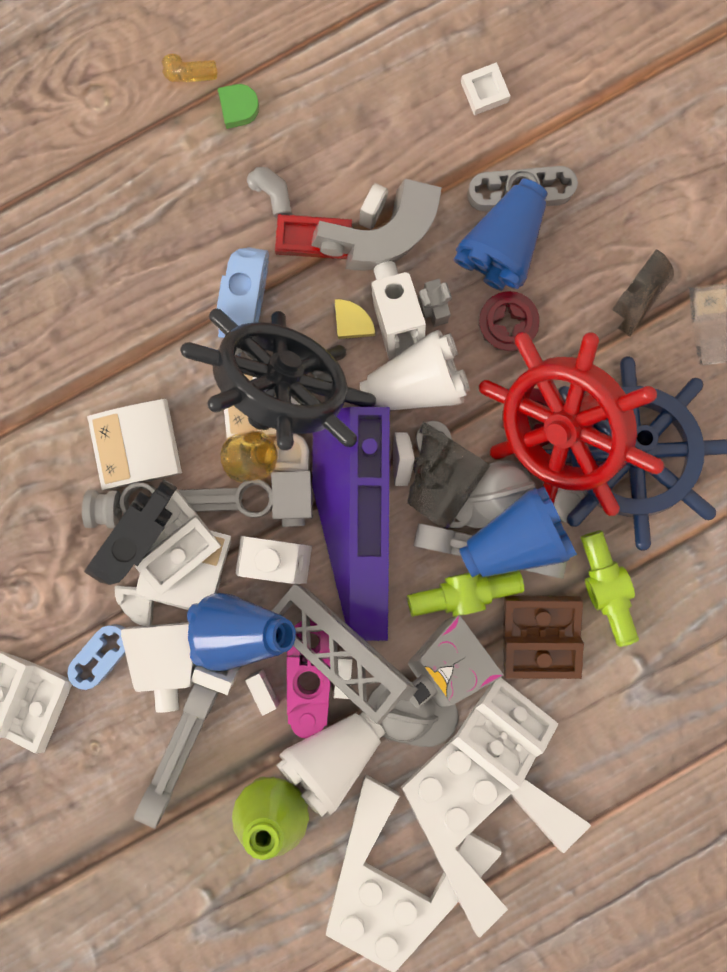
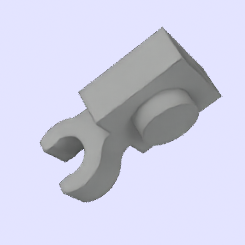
(434, 302)

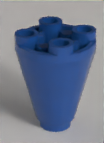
(505, 237)
(519, 538)
(235, 632)

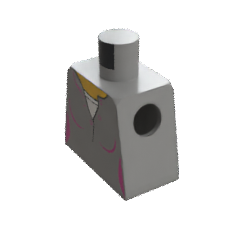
(451, 665)

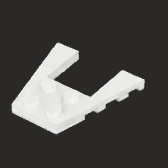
(454, 797)
(379, 912)

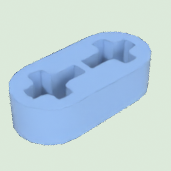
(92, 651)

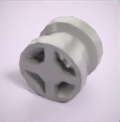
(101, 509)

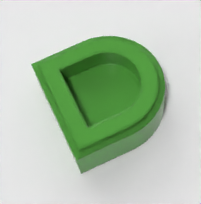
(238, 105)

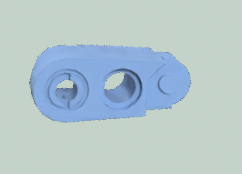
(244, 286)

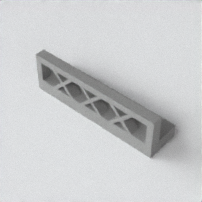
(354, 646)

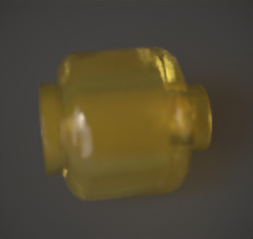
(249, 456)

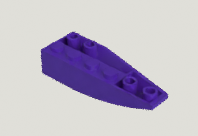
(354, 516)

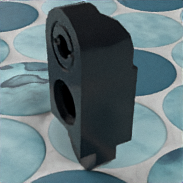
(132, 536)

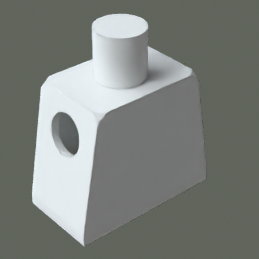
(396, 309)
(273, 560)
(159, 661)

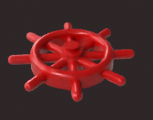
(571, 422)

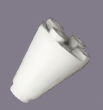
(420, 376)
(331, 761)

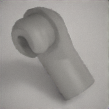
(265, 179)

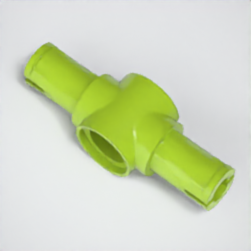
(609, 588)
(465, 594)

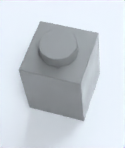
(292, 497)

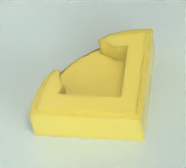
(352, 320)

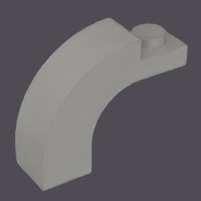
(411, 219)

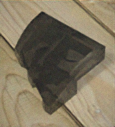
(644, 291)
(443, 477)

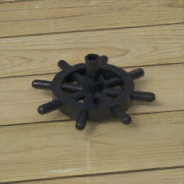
(279, 378)

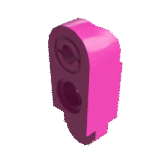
(307, 708)

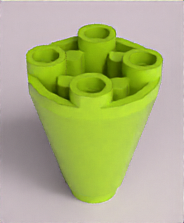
(272, 808)

